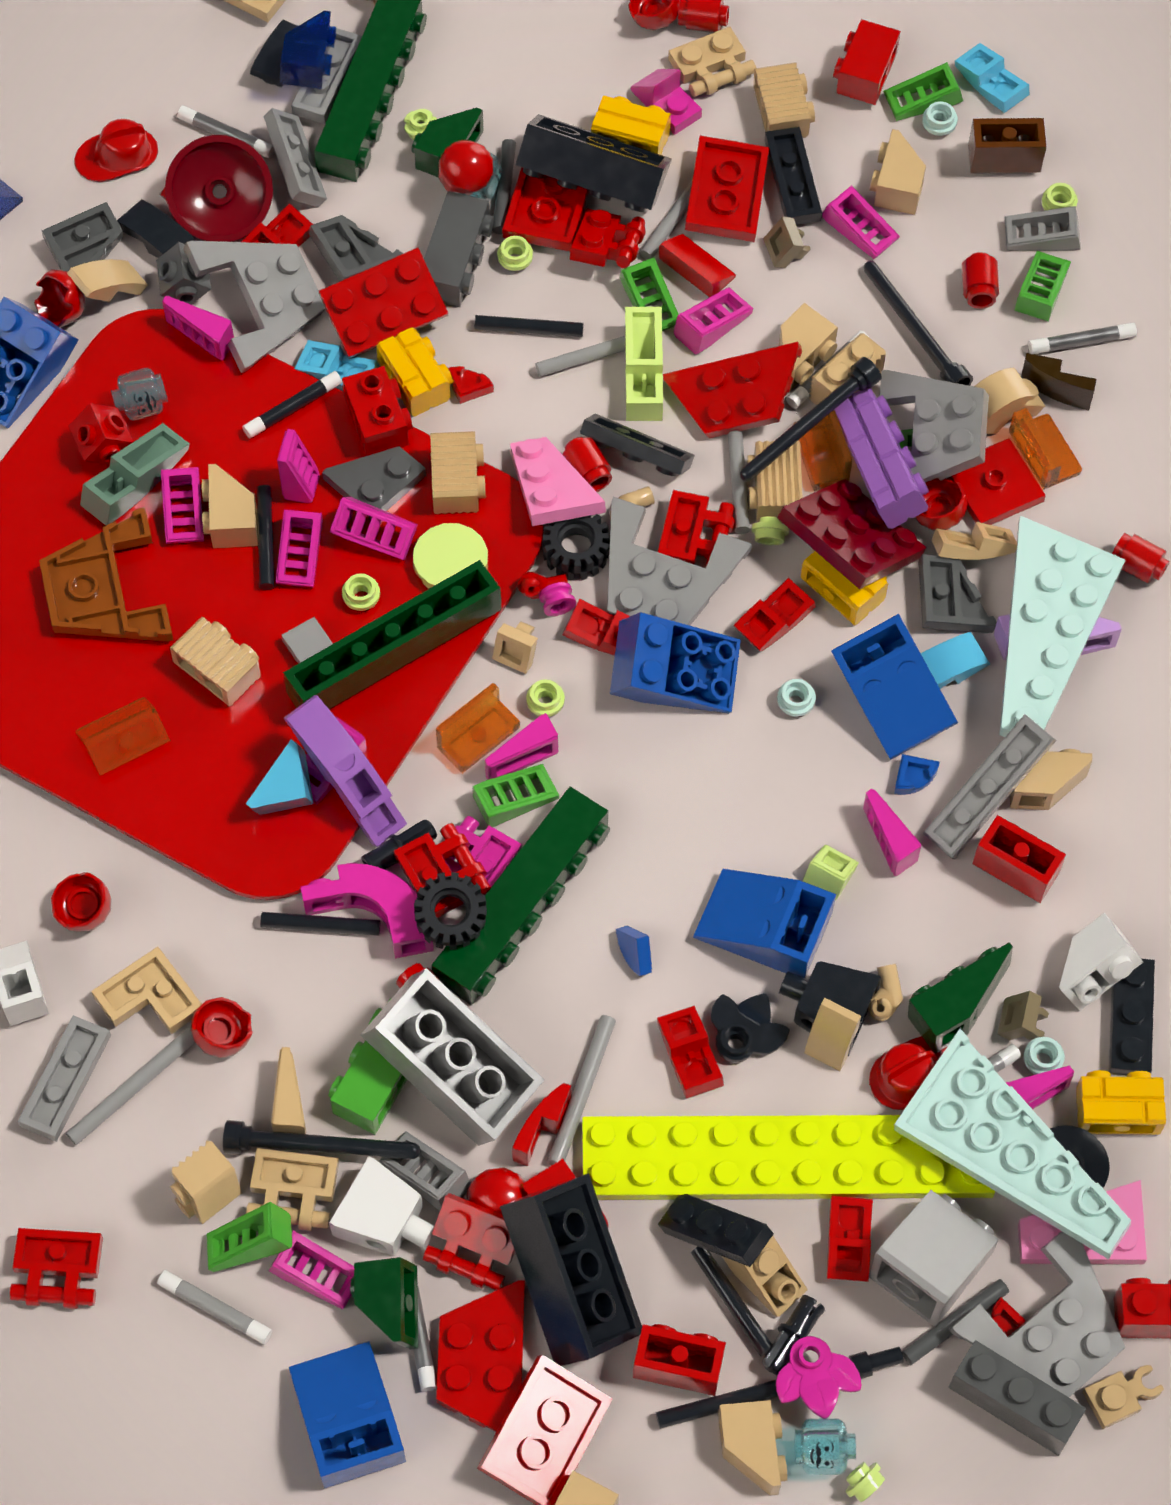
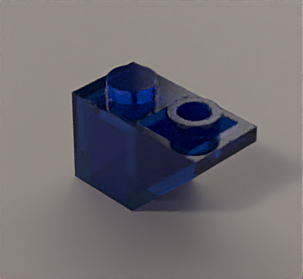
(305, 52)

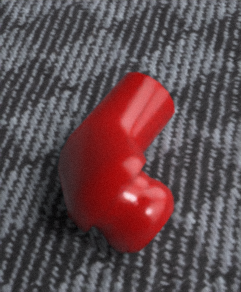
(531, 583)

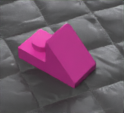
(664, 90)

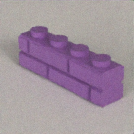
(880, 458)

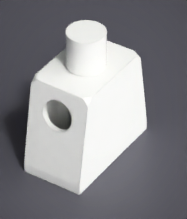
(380, 1212)

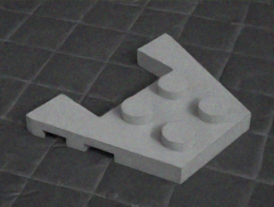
(274, 286)
(946, 424)
(659, 583)
(1063, 1339)

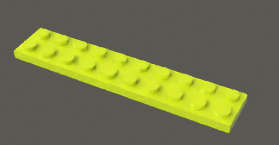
(763, 1159)

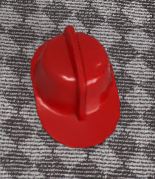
(116, 151)
(901, 1072)

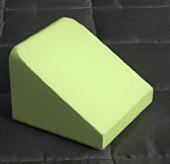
(830, 870)

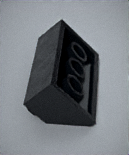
(592, 162)
(572, 1270)

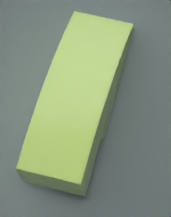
(643, 364)

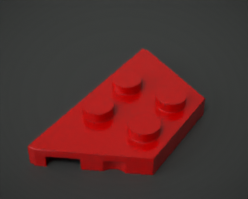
(737, 390)
(482, 1356)

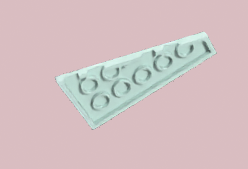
(1053, 611)
(998, 1139)

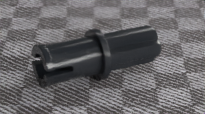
(384, 855)
(796, 1327)

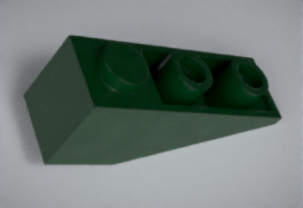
(958, 999)

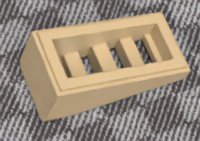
(287, 1105)

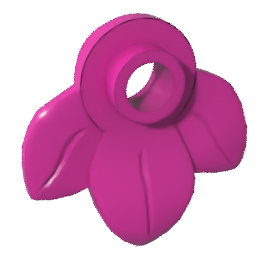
(817, 1381)

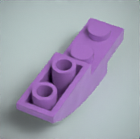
(346, 769)

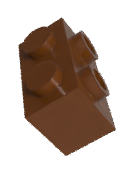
(1007, 145)

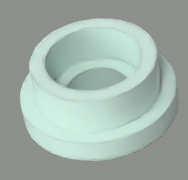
(943, 112)
(799, 688)
(1047, 1046)

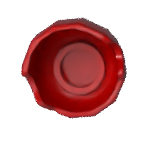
(654, 13)
(465, 167)
(60, 298)
(945, 505)
(81, 902)
(221, 1027)
(496, 1188)

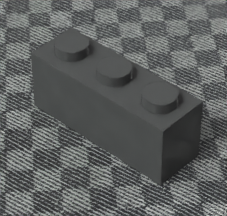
(458, 245)
(1017, 1397)

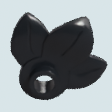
(749, 1024)

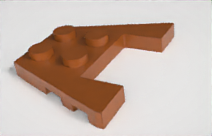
(87, 591)

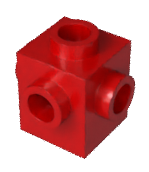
(100, 433)

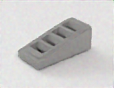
(1053, 241)
(450, 1179)

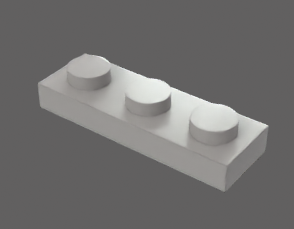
(317, 103)
(295, 157)
(64, 1078)

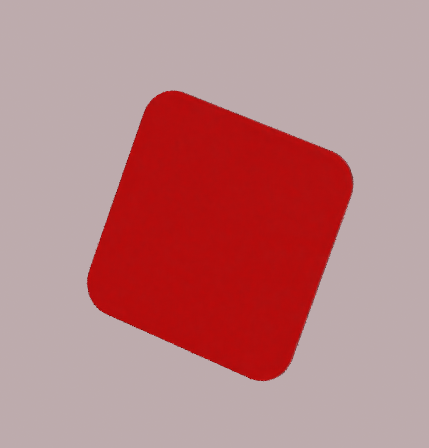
(195, 788)

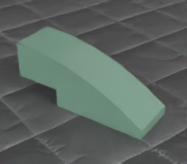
(132, 473)

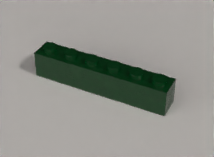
(369, 88)
(395, 638)
(524, 892)

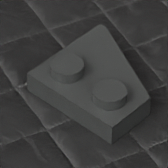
(83, 237)
(347, 247)
(376, 478)
(950, 598)

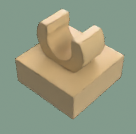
(515, 646)

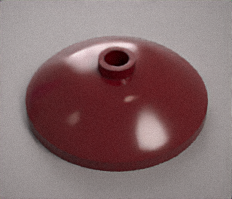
(214, 163)

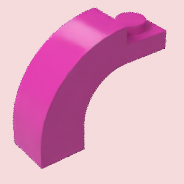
(377, 892)

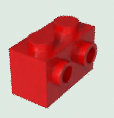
(867, 61)
(376, 410)
(1018, 858)
(1143, 1309)
(679, 1359)

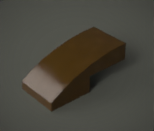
(1060, 386)

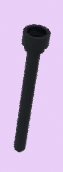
(949, 370)
(862, 375)
(242, 1137)

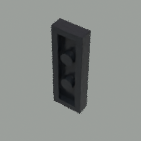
(793, 175)
(637, 445)
(1132, 1021)
(715, 1229)

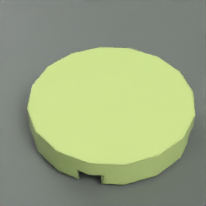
(446, 551)

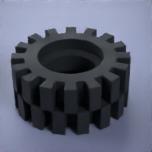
(581, 562)
(455, 934)

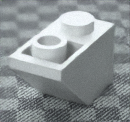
(1096, 962)
(19, 985)

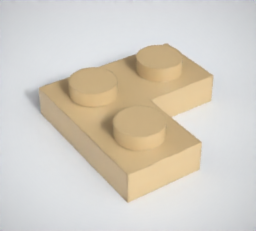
(148, 982)

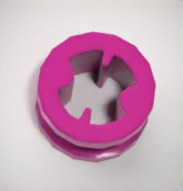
(557, 599)

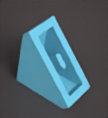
(285, 783)

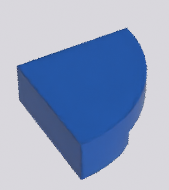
(914, 774)
(635, 949)

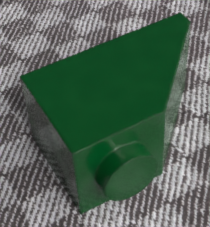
(442, 133)
(389, 1297)

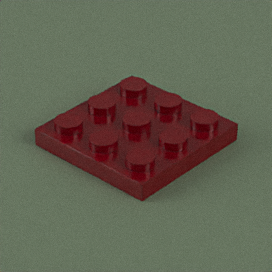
(850, 533)

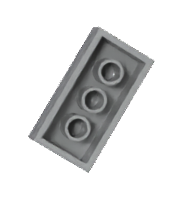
(452, 1057)

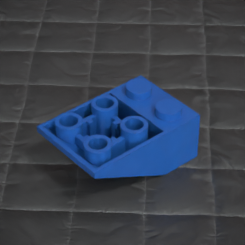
(30, 357)
(674, 664)
(894, 686)
(767, 919)
(347, 1414)

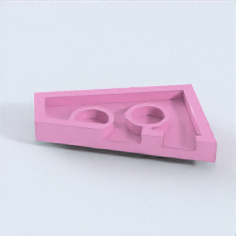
(551, 484)
(1036, 1233)

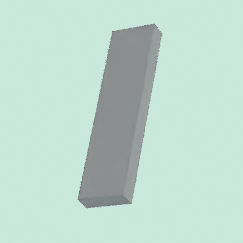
(989, 786)

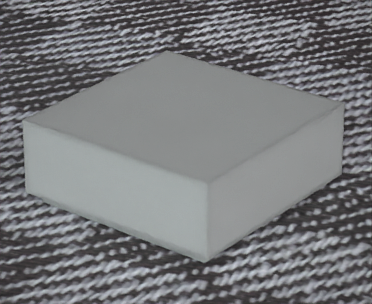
(306, 640)

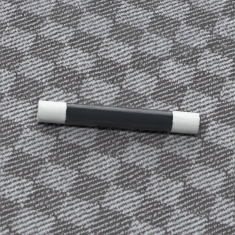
(292, 404)

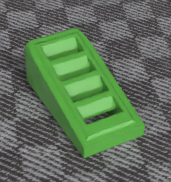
(931, 80)
(649, 269)
(1037, 305)
(508, 810)
(273, 1237)

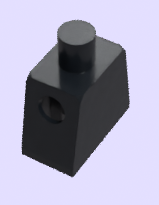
(836, 983)

